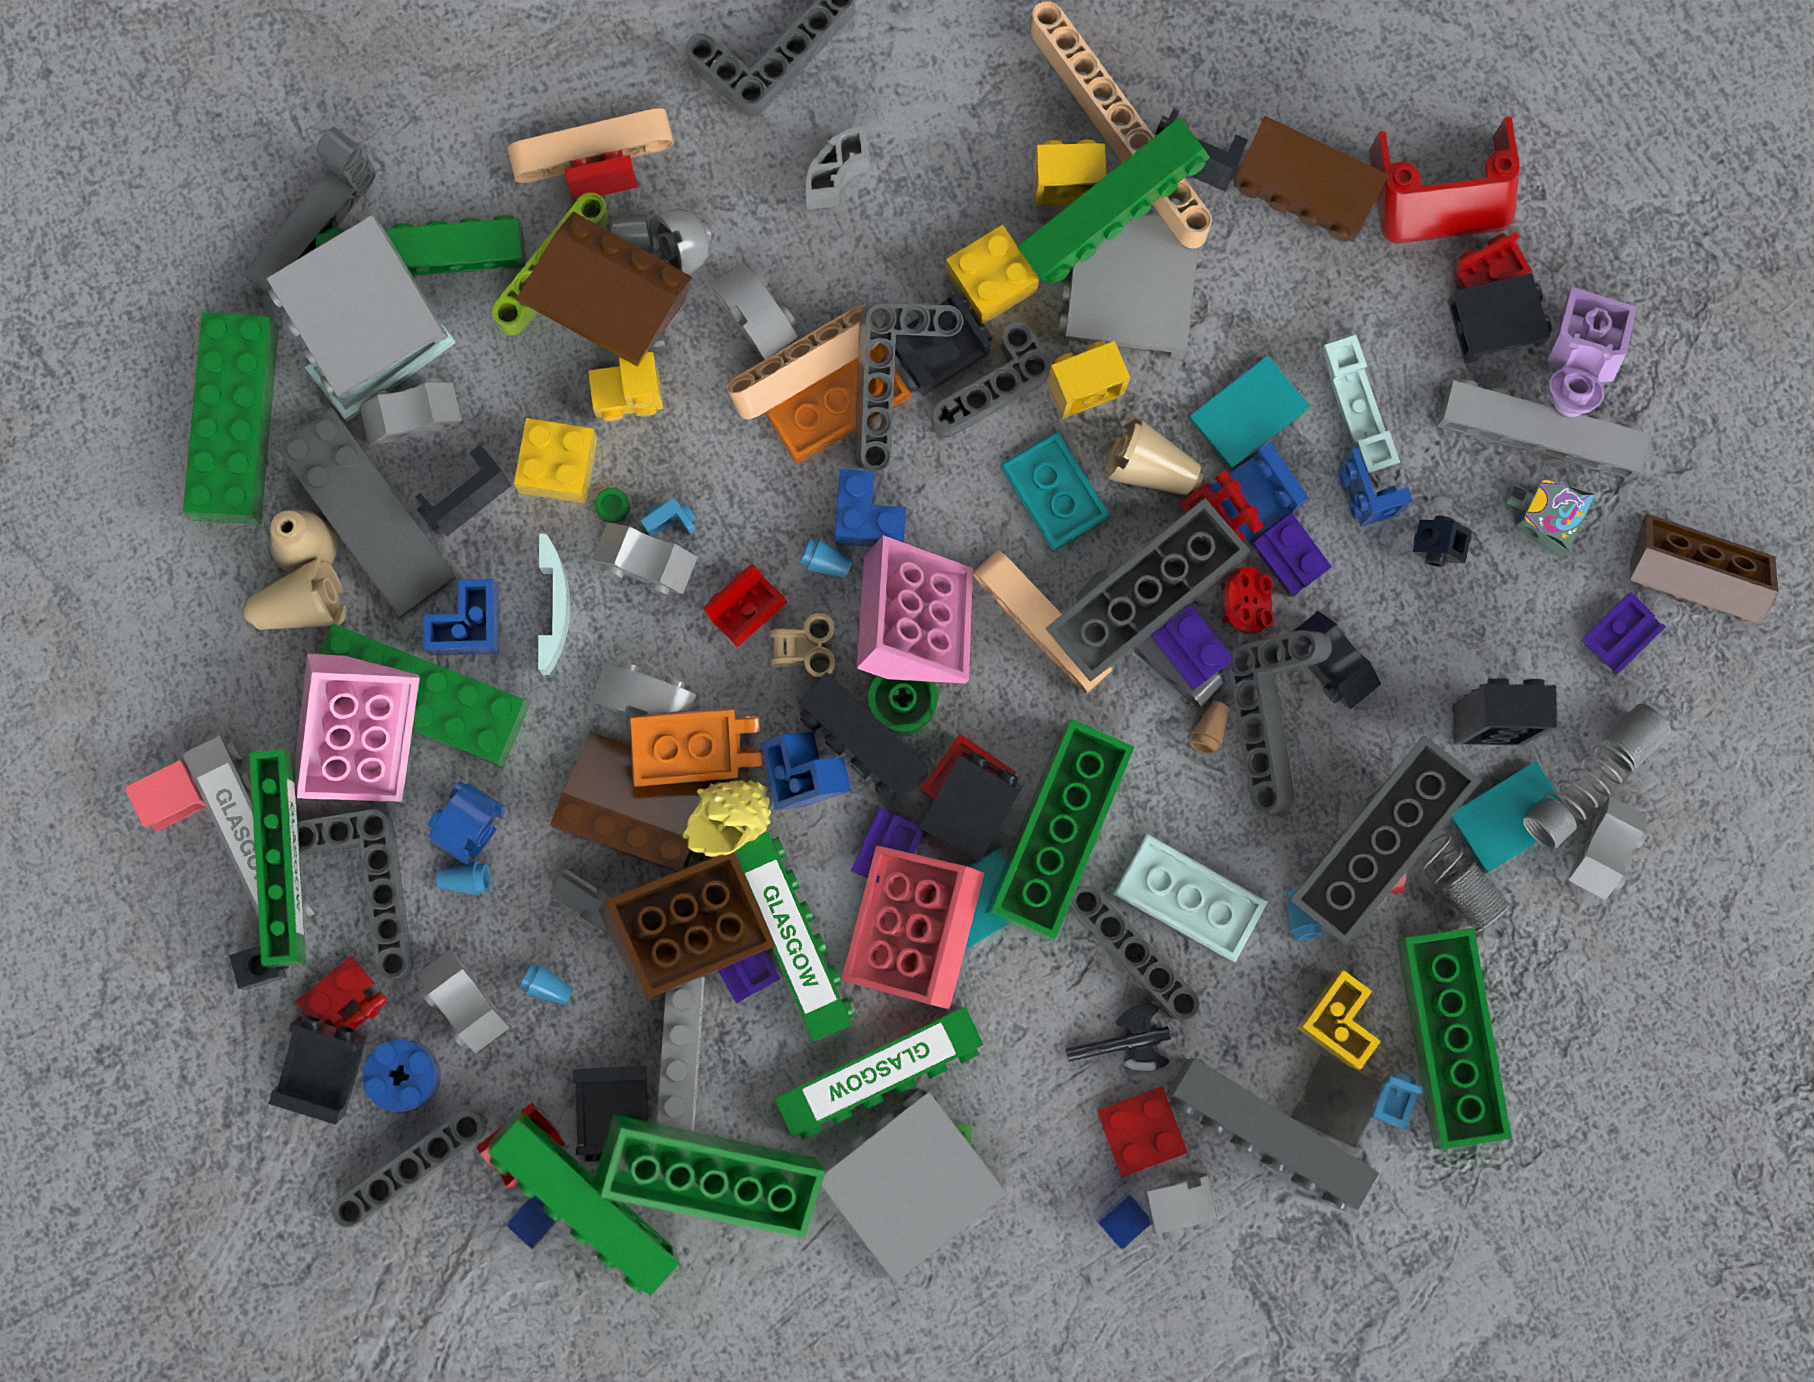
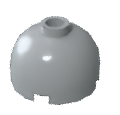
(681, 238)

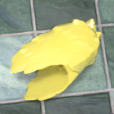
(728, 817)

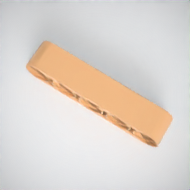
(550, 153)
(798, 365)
(1030, 611)

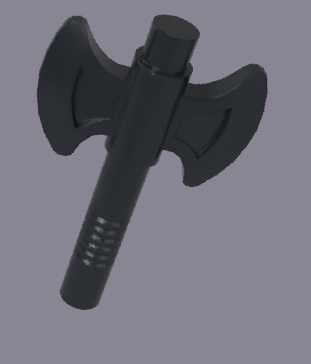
(1140, 1039)

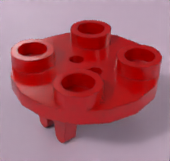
(1248, 600)

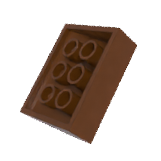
(1309, 180)
(605, 289)
(612, 812)
(686, 925)

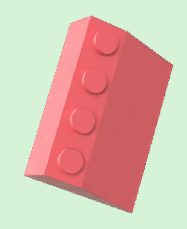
(913, 926)

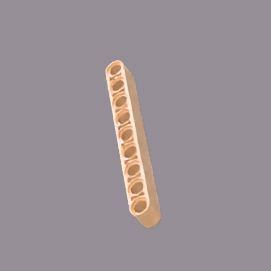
(1113, 109)

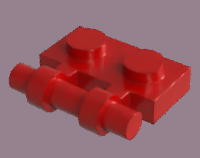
(1230, 490)
(339, 990)

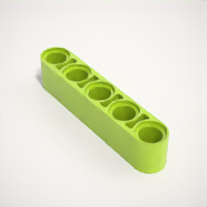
(508, 299)

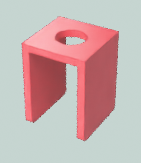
(165, 796)

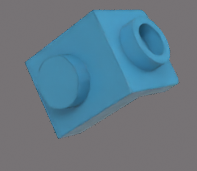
(662, 516)
(1397, 1100)

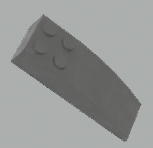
(365, 512)
(1148, 590)

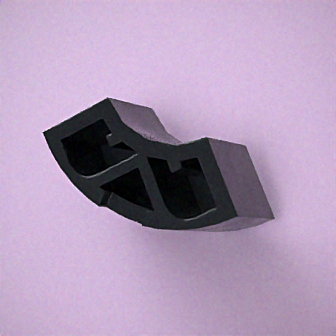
(1346, 671)

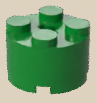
(903, 720)

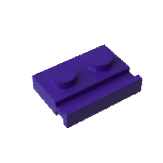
(1291, 554)
(1622, 633)
(1192, 647)
(889, 832)
(749, 976)

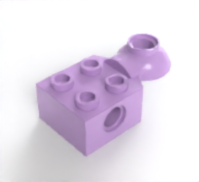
(1587, 349)

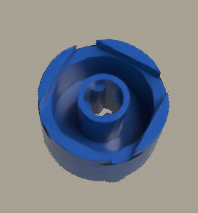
(465, 822)
(383, 1085)

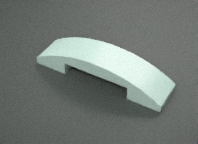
(1358, 404)
(552, 645)

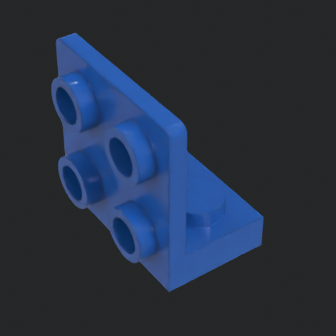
(1268, 487)
(1363, 502)

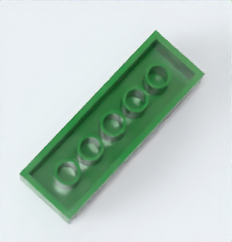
(231, 418)
(448, 704)
(1059, 830)
(1454, 1039)
(708, 1176)
(570, 1195)

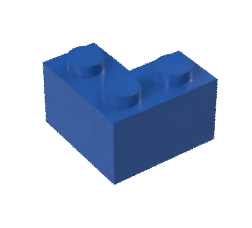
(860, 521)
(472, 629)
(799, 775)

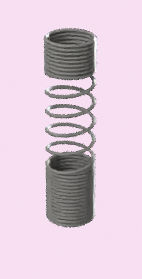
(1626, 746)
(1468, 889)

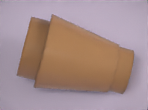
(1210, 729)

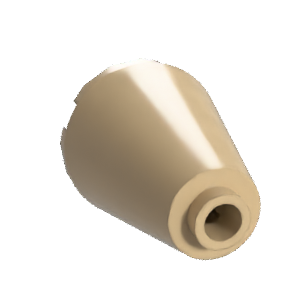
(1151, 461)
(302, 537)
(298, 600)

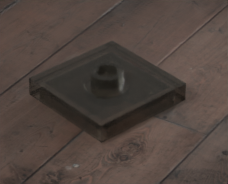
(1338, 1101)

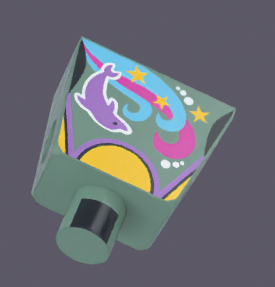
(1551, 513)

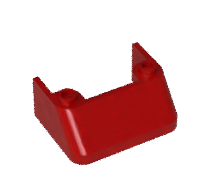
(1452, 208)

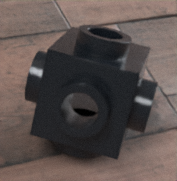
(1442, 541)

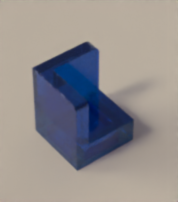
(1124, 1221)
(531, 1223)

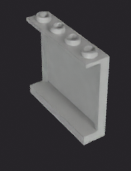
(1133, 290)
(355, 307)
(910, 1185)

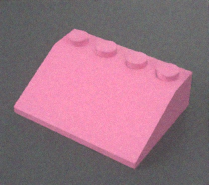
(914, 614)
(354, 730)

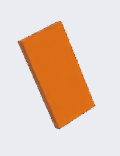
(827, 409)

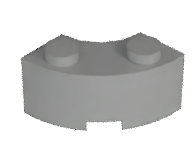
(835, 166)
(754, 310)
(397, 415)
(645, 559)
(633, 693)
(1605, 855)
(461, 1001)
(1180, 1206)

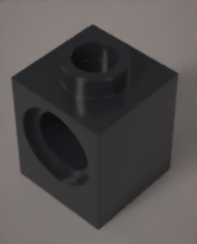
(244, 970)

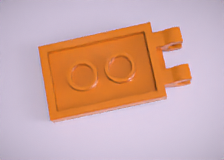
(690, 746)

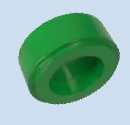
(612, 505)

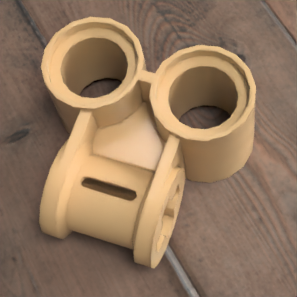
(803, 646)

